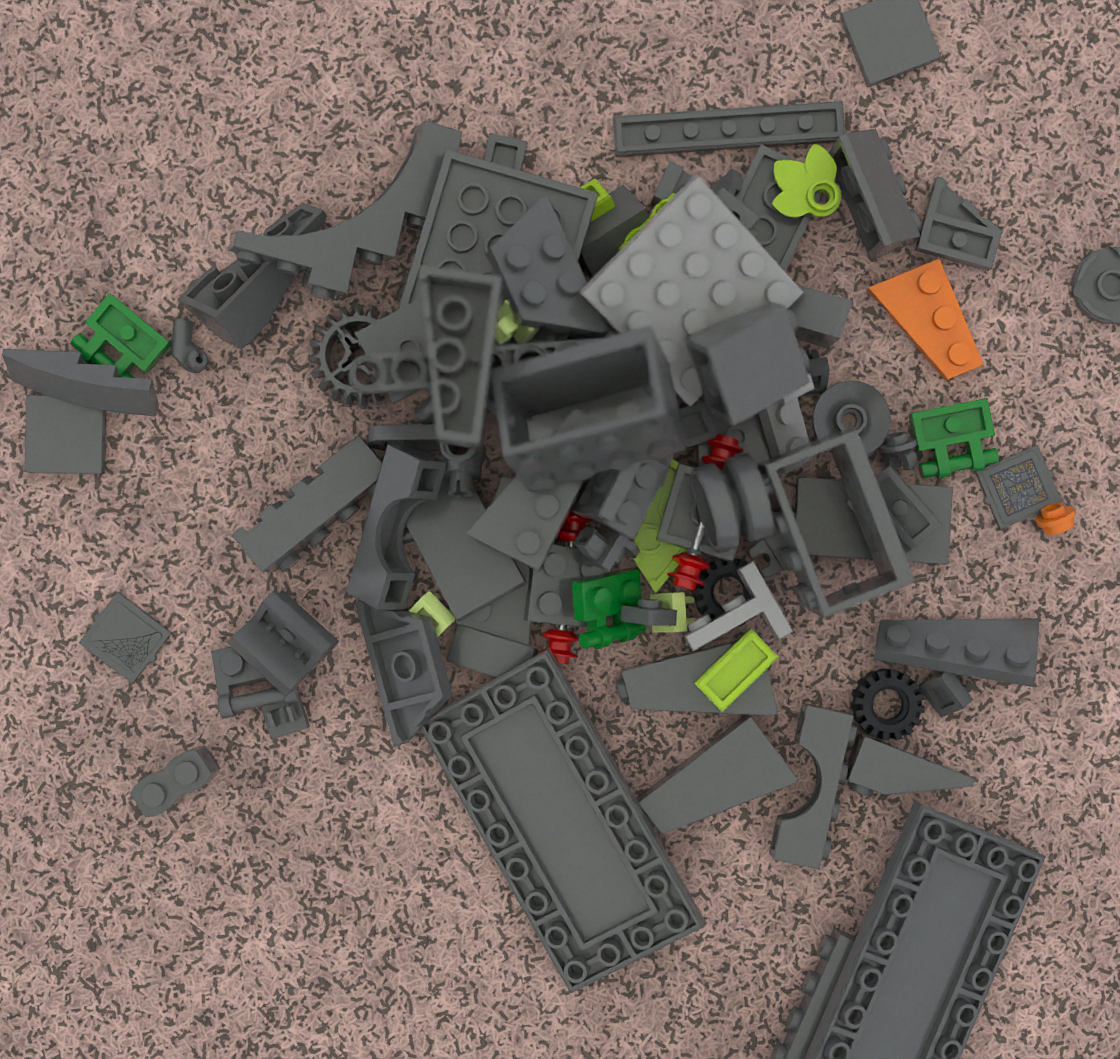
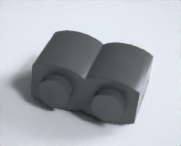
(170, 785)

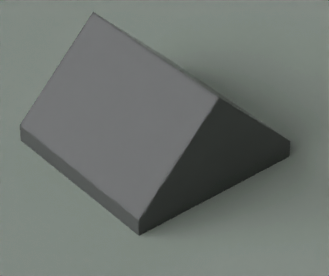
(610, 230)

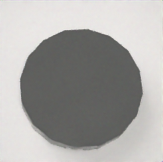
(1098, 285)

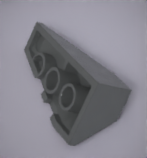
(245, 295)

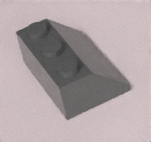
(874, 193)

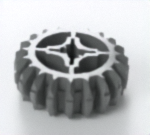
(333, 378)

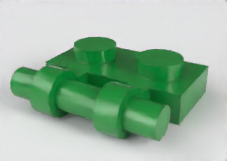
(126, 332)
(950, 426)
(604, 596)

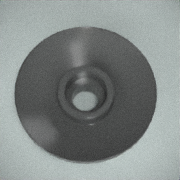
(863, 403)

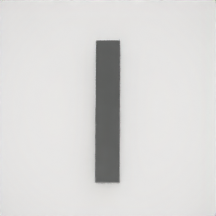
(728, 129)

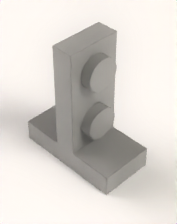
(785, 426)
(740, 610)

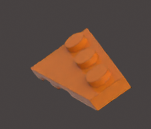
(931, 317)

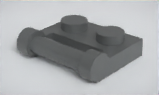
(234, 671)

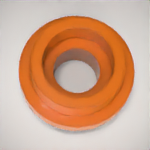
(1056, 518)

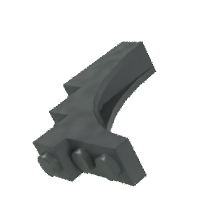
(373, 233)

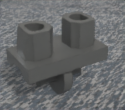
(604, 547)

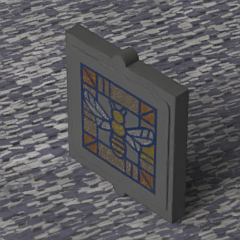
(1018, 487)

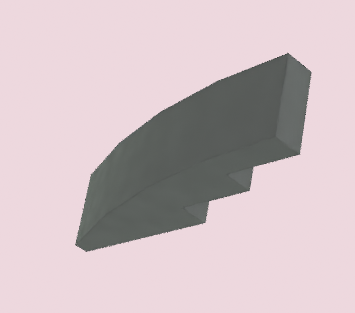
(87, 385)

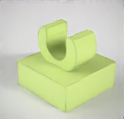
(508, 327)
(677, 602)
(431, 607)

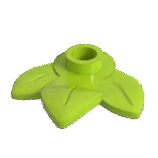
(803, 180)

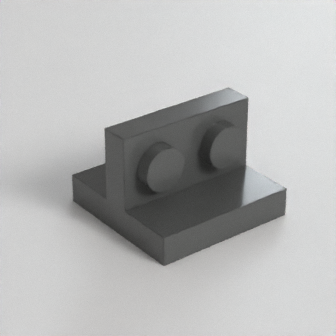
(621, 496)
(283, 641)

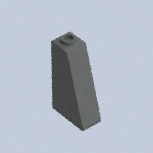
(820, 317)
(670, 685)
(717, 777)

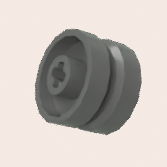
(732, 502)

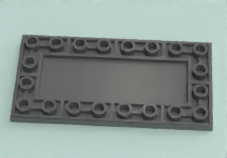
(561, 822)
(928, 943)

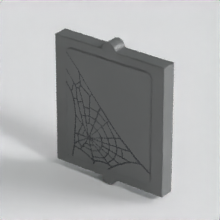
(125, 637)

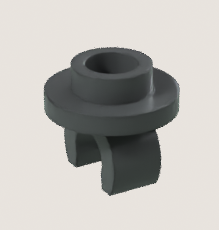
(900, 446)

